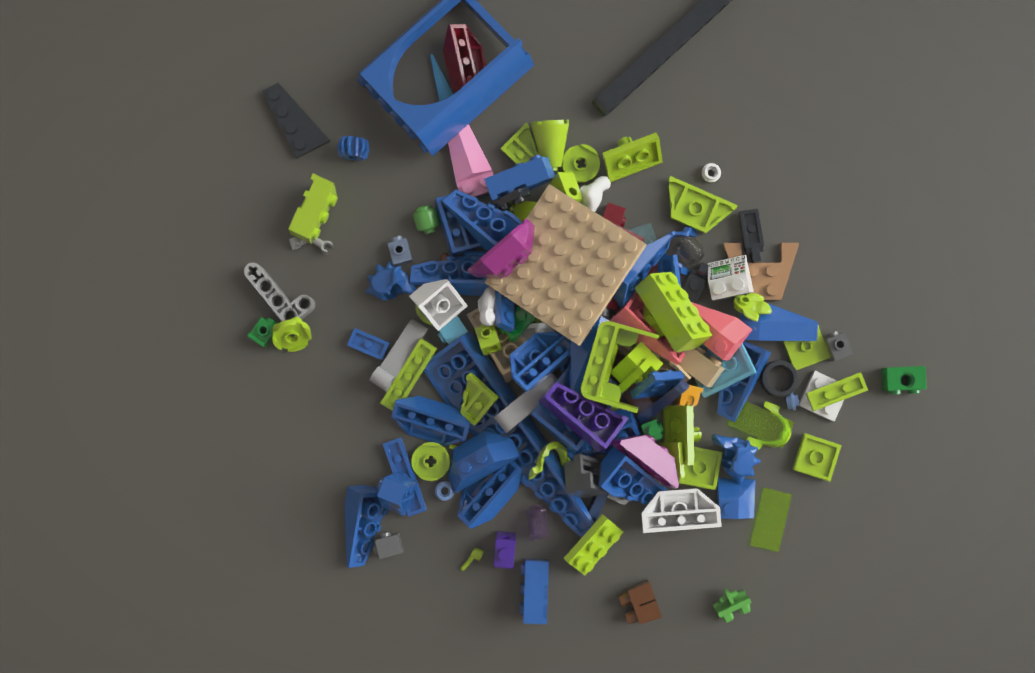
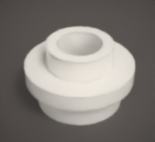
(715, 168)

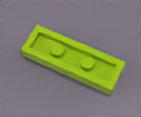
(836, 391)

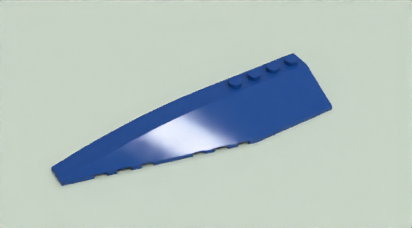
(448, 375)

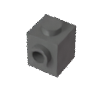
(837, 346)
(388, 545)

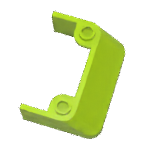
(601, 360)

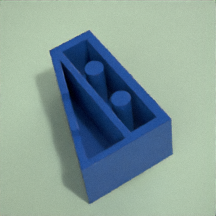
(523, 175)
(396, 492)
(534, 591)

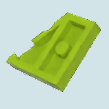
(520, 146)

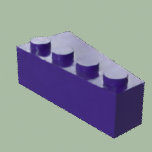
(584, 416)

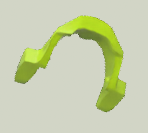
(759, 443)
(545, 452)

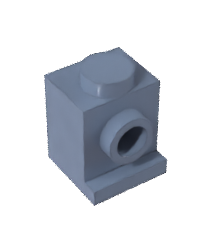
(403, 257)

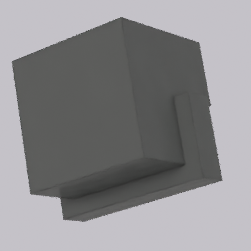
(583, 477)

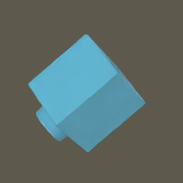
(452, 330)

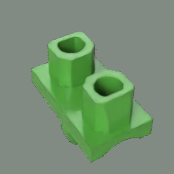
(731, 602)

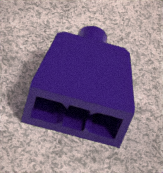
(504, 550)

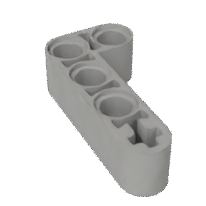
(275, 292)
(398, 355)
(523, 405)

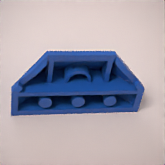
(538, 358)
(430, 420)
(479, 458)
(489, 495)

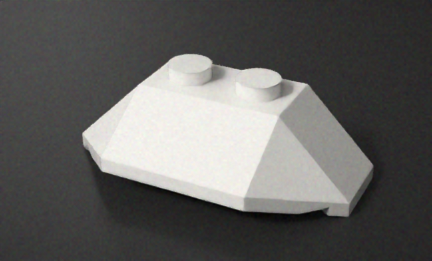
(680, 511)

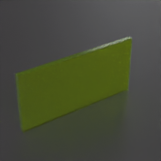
(763, 424)
(771, 519)

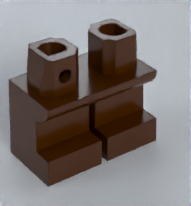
(643, 603)

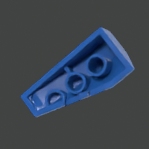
(580, 357)
(629, 429)
(362, 522)

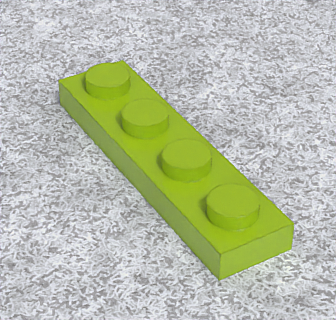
(409, 373)

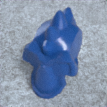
(389, 282)
(737, 456)

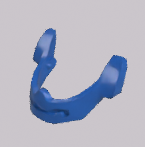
(687, 231)

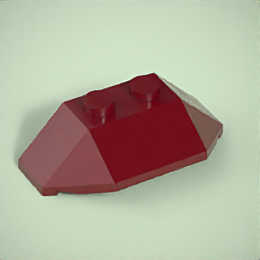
(462, 55)

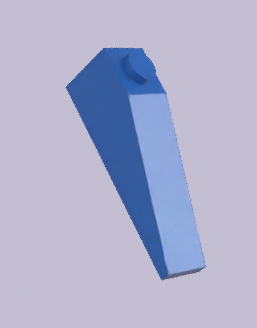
(481, 220)
(650, 256)
(454, 271)
(781, 326)
(735, 396)
(626, 479)

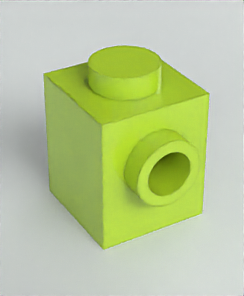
(488, 339)

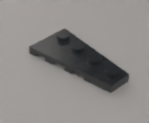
(296, 125)

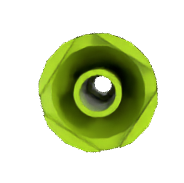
(551, 140)

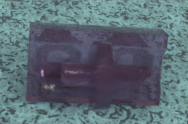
(537, 523)

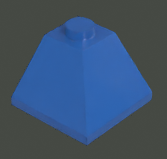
(735, 499)

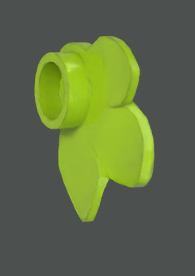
(751, 306)

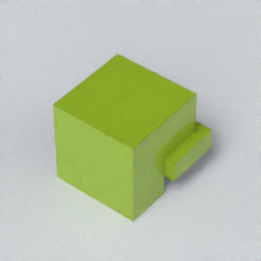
(636, 366)

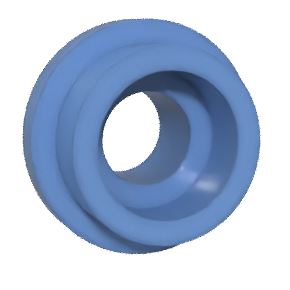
(792, 401)
(444, 497)

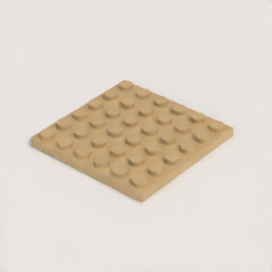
(572, 265)

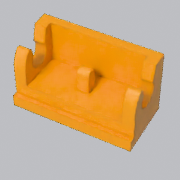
(688, 395)

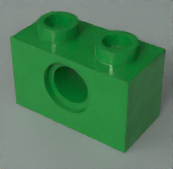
(915, 379)

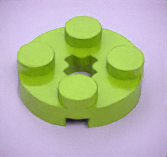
(578, 153)
(283, 330)
(422, 468)

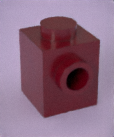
(615, 214)

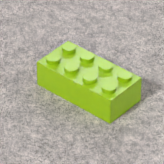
(673, 311)

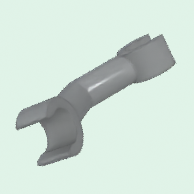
(297, 243)

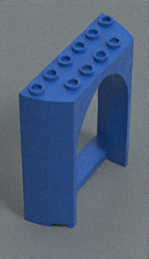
(440, 122)

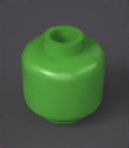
(426, 219)

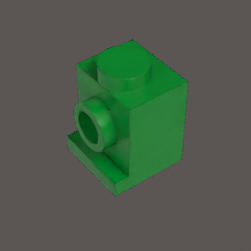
(263, 339)
(652, 428)

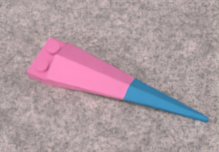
(466, 154)

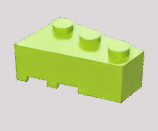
(313, 209)

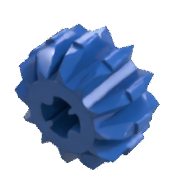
(353, 148)

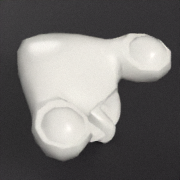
(593, 192)
(487, 307)

